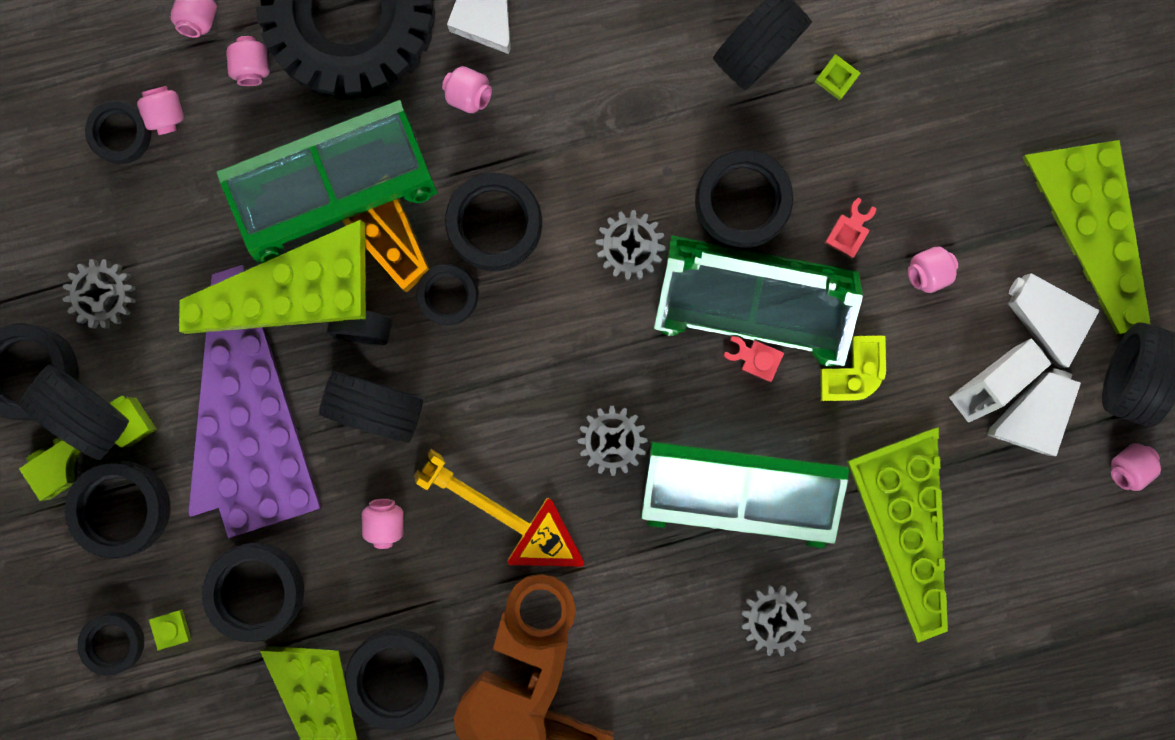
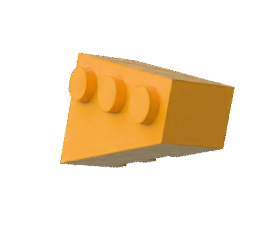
(393, 243)

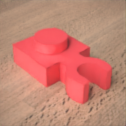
(848, 232)
(759, 359)

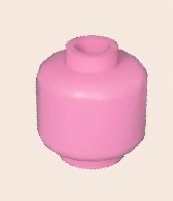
(193, 16)
(248, 61)
(467, 89)
(160, 110)
(933, 269)
(1135, 467)
(382, 523)

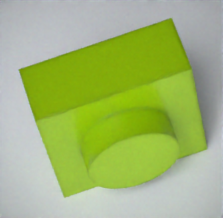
(837, 77)
(170, 629)

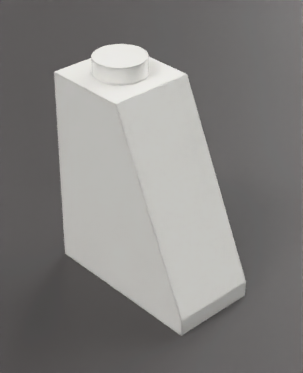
(482, 22)
(1051, 317)
(1000, 381)
(1039, 414)

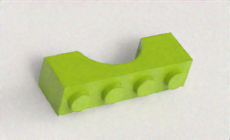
(54, 469)

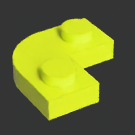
(864, 376)

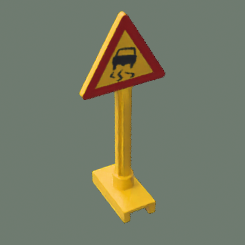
(543, 540)

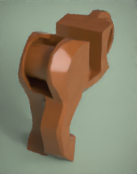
(509, 711)

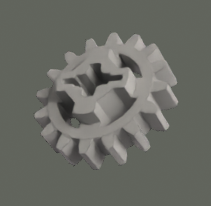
(645, 246)
(95, 282)
(622, 450)
(789, 623)

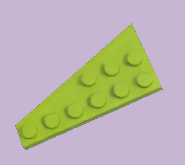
(1095, 216)
(299, 287)
(906, 515)
(312, 691)

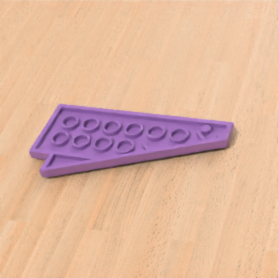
(246, 435)

